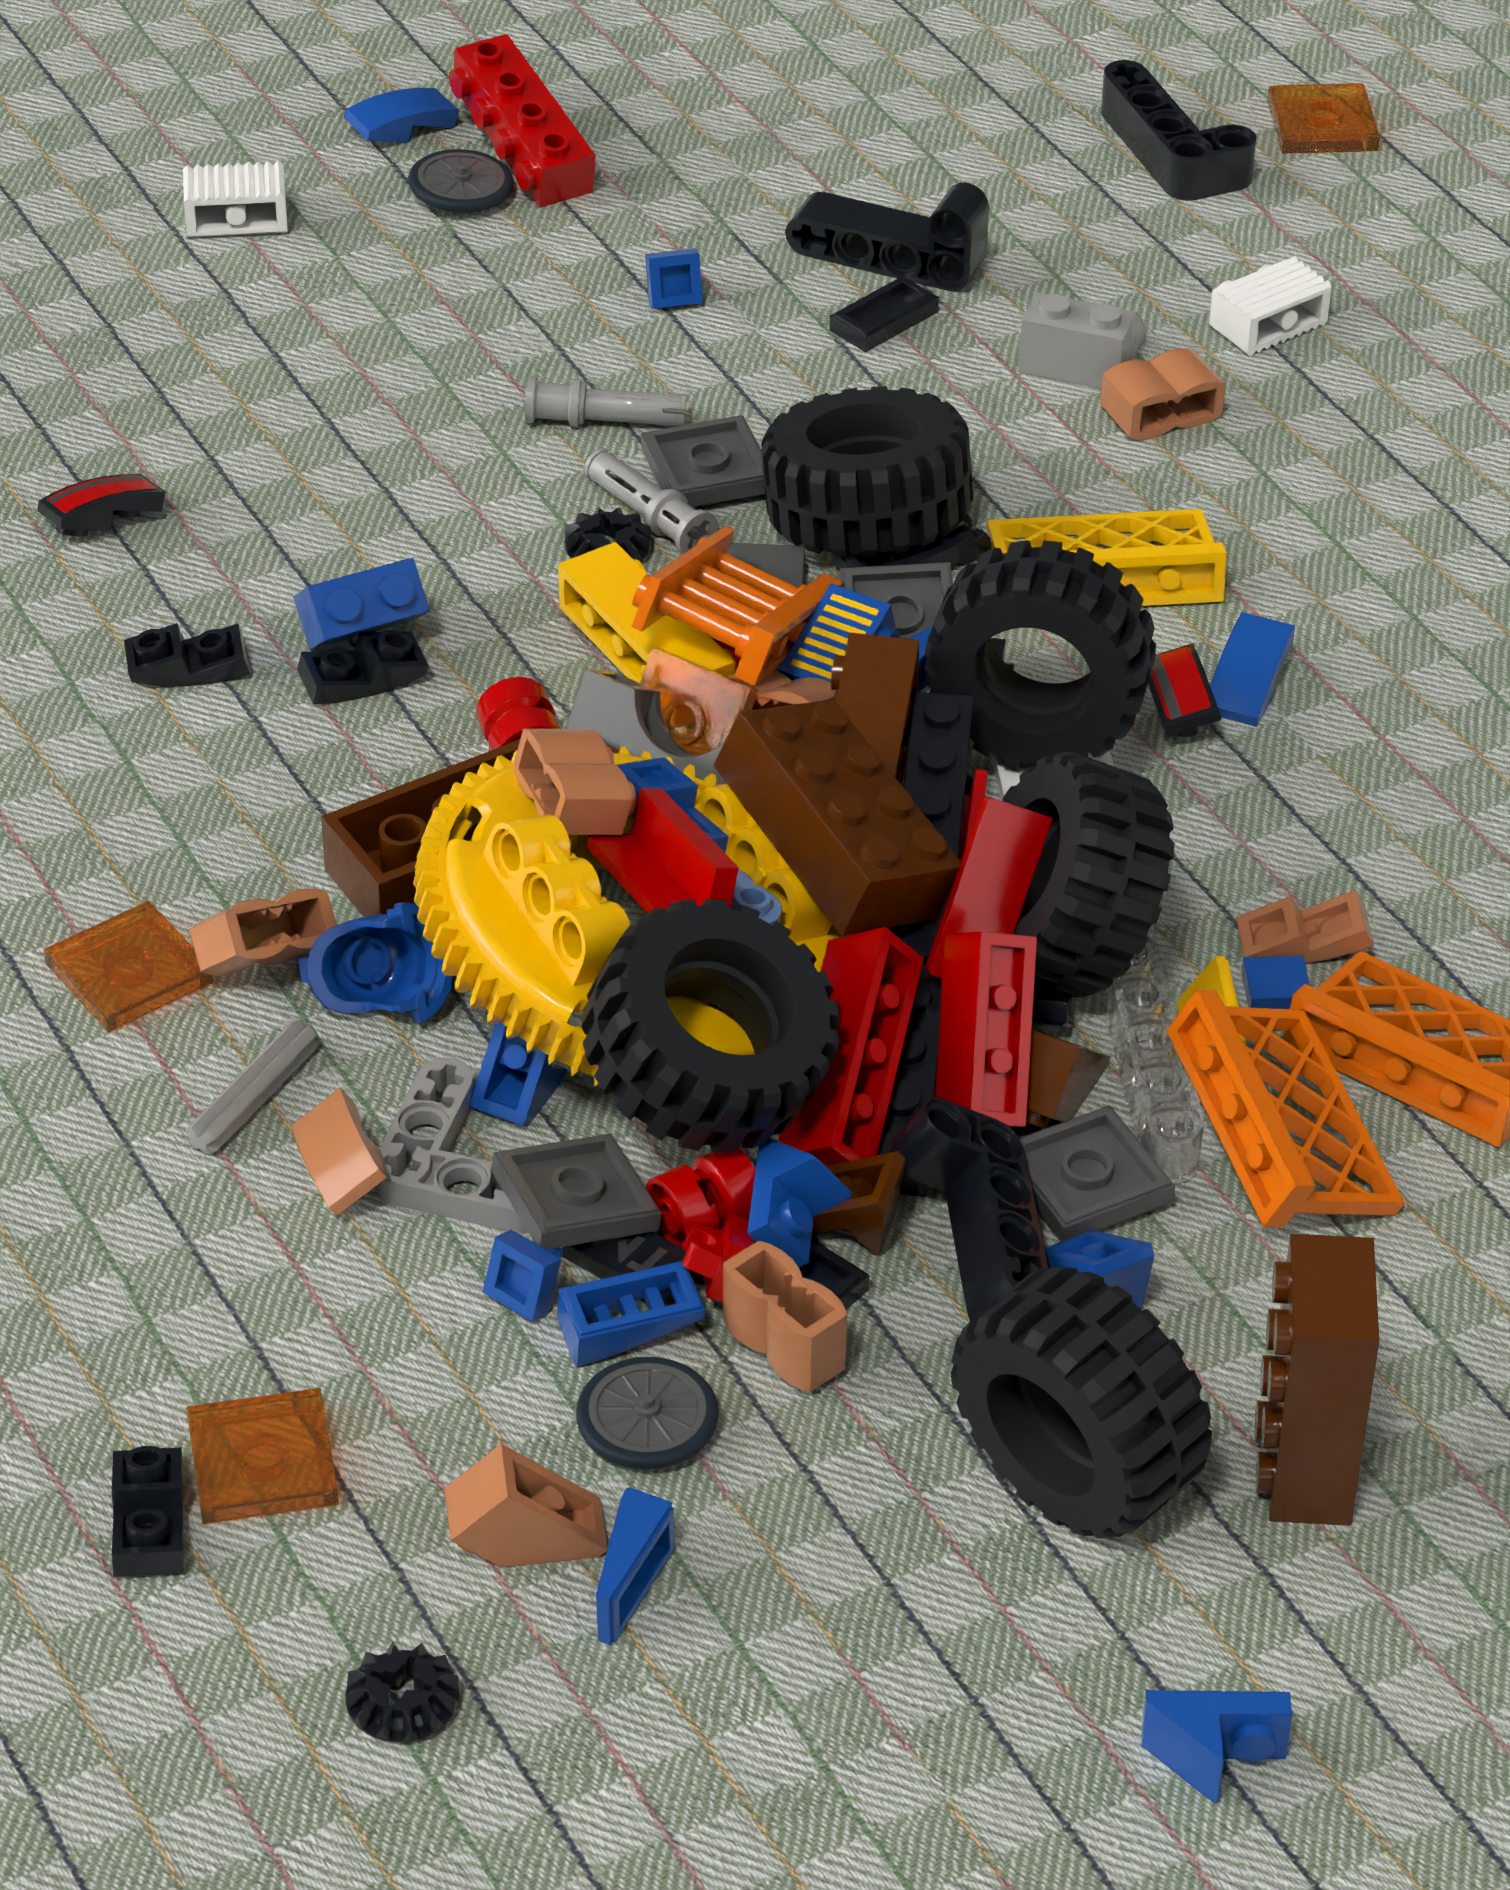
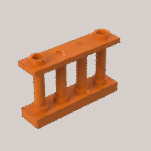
(731, 603)

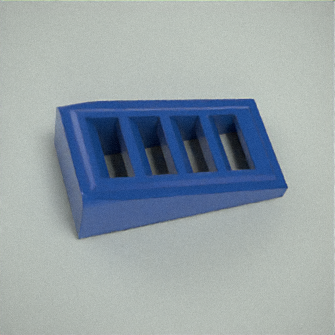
(614, 1335)
(635, 1556)

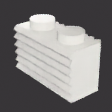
(235, 199)
(1270, 305)

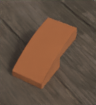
(1316, 933)
(338, 1151)

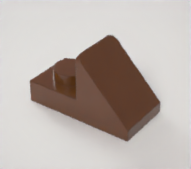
(873, 1202)

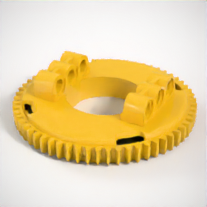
(527, 916)

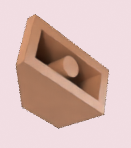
(523, 1513)

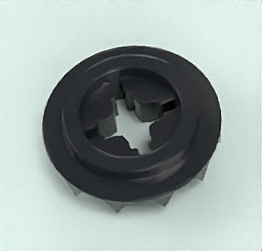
(590, 531)
(418, 1710)

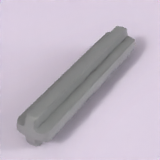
(252, 1087)

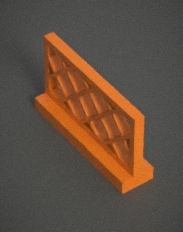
(1406, 1063)
(1256, 1123)

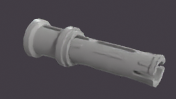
(577, 402)
(611, 474)

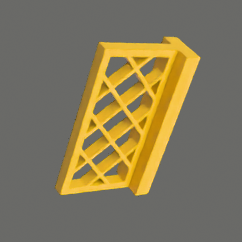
(1179, 572)

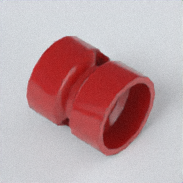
(514, 706)
(703, 1193)

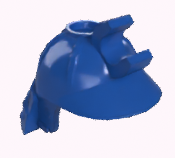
(377, 966)

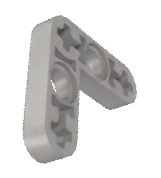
(431, 1158)

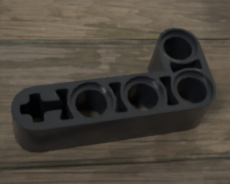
(1166, 141)
(896, 243)
(986, 1192)

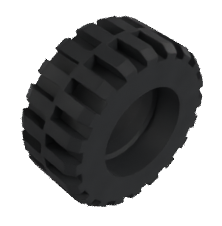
(867, 471)
(1062, 596)
(1096, 872)
(670, 1075)
(1081, 1401)

